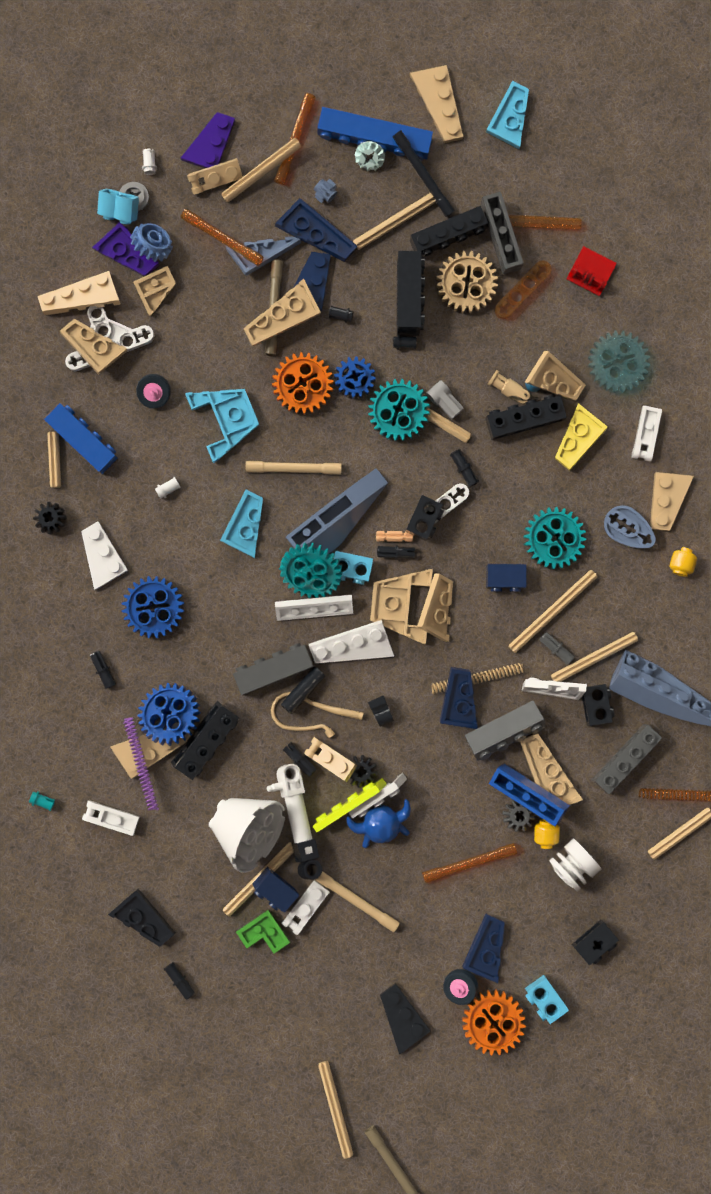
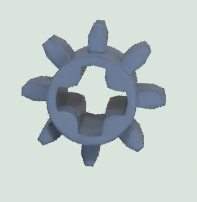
(325, 190)

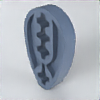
(632, 517)

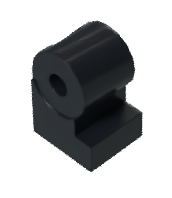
(381, 711)

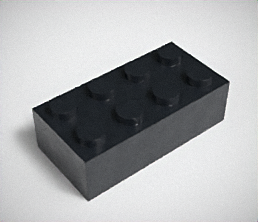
(409, 289)

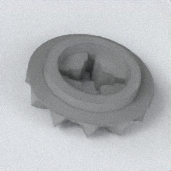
(137, 188)

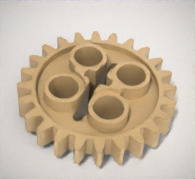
(484, 284)

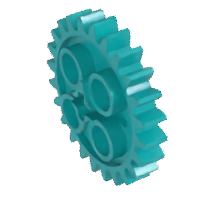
(383, 404)
(567, 526)
(310, 570)

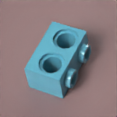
(353, 562)
(549, 997)

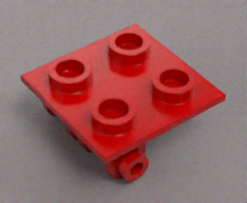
(591, 271)

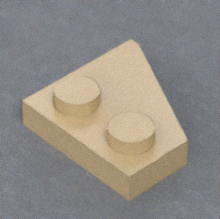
(155, 288)

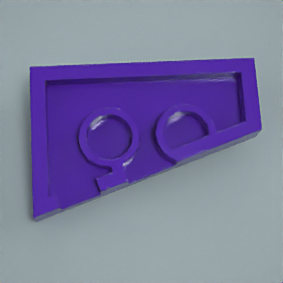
(210, 143)
(118, 247)

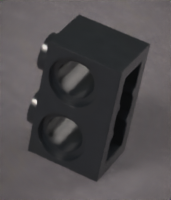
(420, 516)
(591, 705)

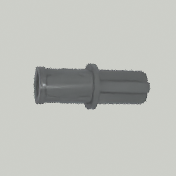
(556, 648)

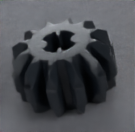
(43, 521)
(365, 776)

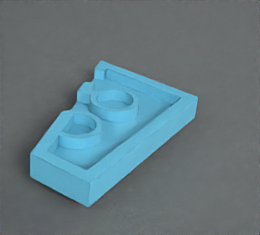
(509, 117)
(244, 524)

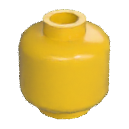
(683, 562)
(546, 834)

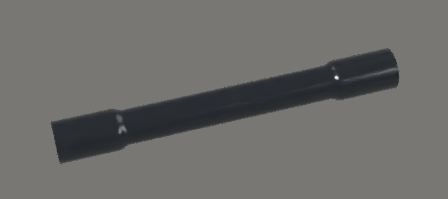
(405, 147)

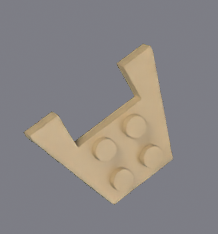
(392, 601)

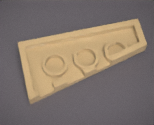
(82, 294)
(288, 312)
(152, 752)
(547, 771)

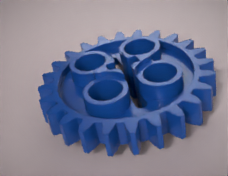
(155, 624)
(185, 716)

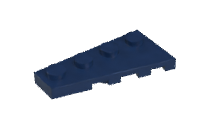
(313, 229)

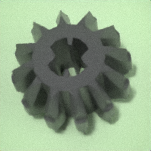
(511, 816)

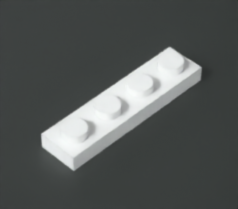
(314, 607)

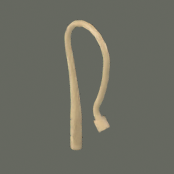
(336, 710)

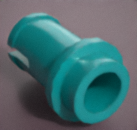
(41, 800)

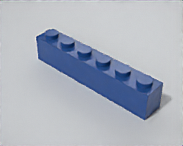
(359, 129)

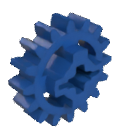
(346, 380)

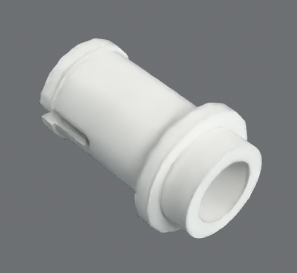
(149, 162)
(167, 488)

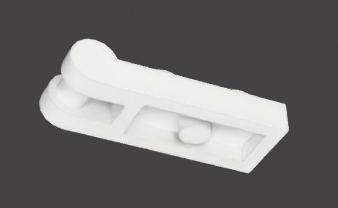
(647, 432)
(111, 818)
(306, 906)

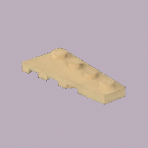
(438, 97)

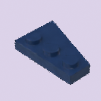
(315, 276)
(458, 702)
(485, 950)

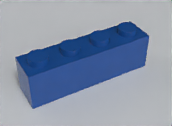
(80, 438)
(529, 794)

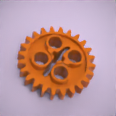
(312, 397)
(480, 1033)

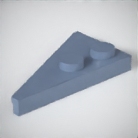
(267, 248)

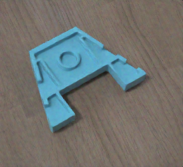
(232, 413)

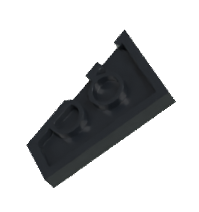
(143, 917)
(403, 1018)

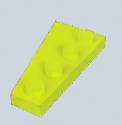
(353, 801)

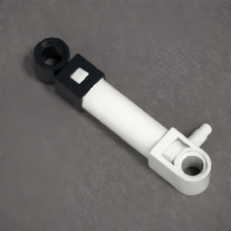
(304, 846)

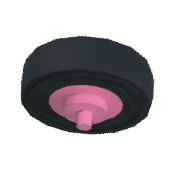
(153, 391)
(460, 986)

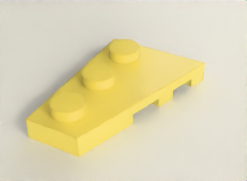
(580, 436)

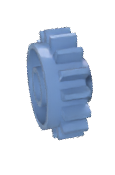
(151, 241)

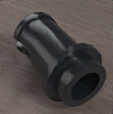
(341, 314)
(404, 342)

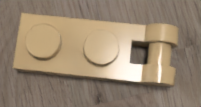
(215, 176)
(331, 759)

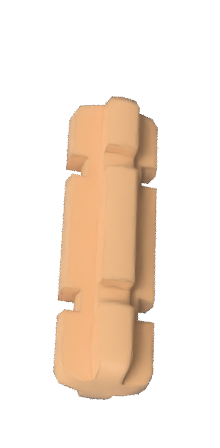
(393, 536)

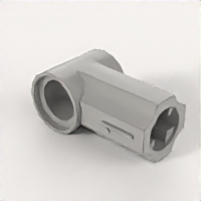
(442, 396)

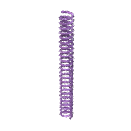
(142, 768)

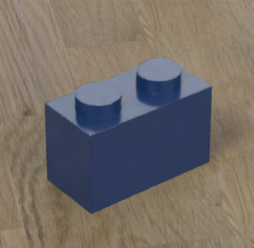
(506, 576)
(275, 889)

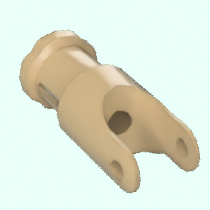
(509, 387)

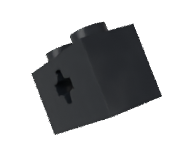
(585, 945)

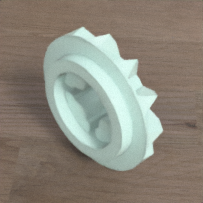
(368, 148)

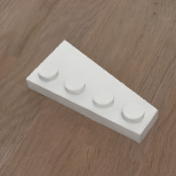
(356, 644)

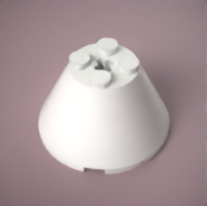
(247, 829)

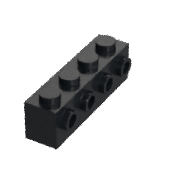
(449, 231)
(525, 417)
(205, 740)

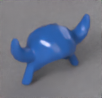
(381, 824)

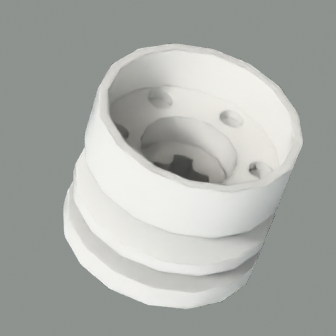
(575, 865)

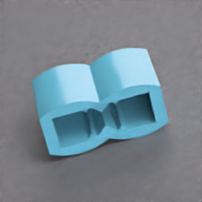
(118, 205)

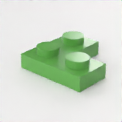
(264, 927)

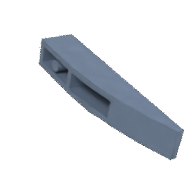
(339, 517)
(658, 690)

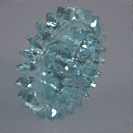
(625, 376)

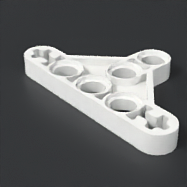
(116, 333)

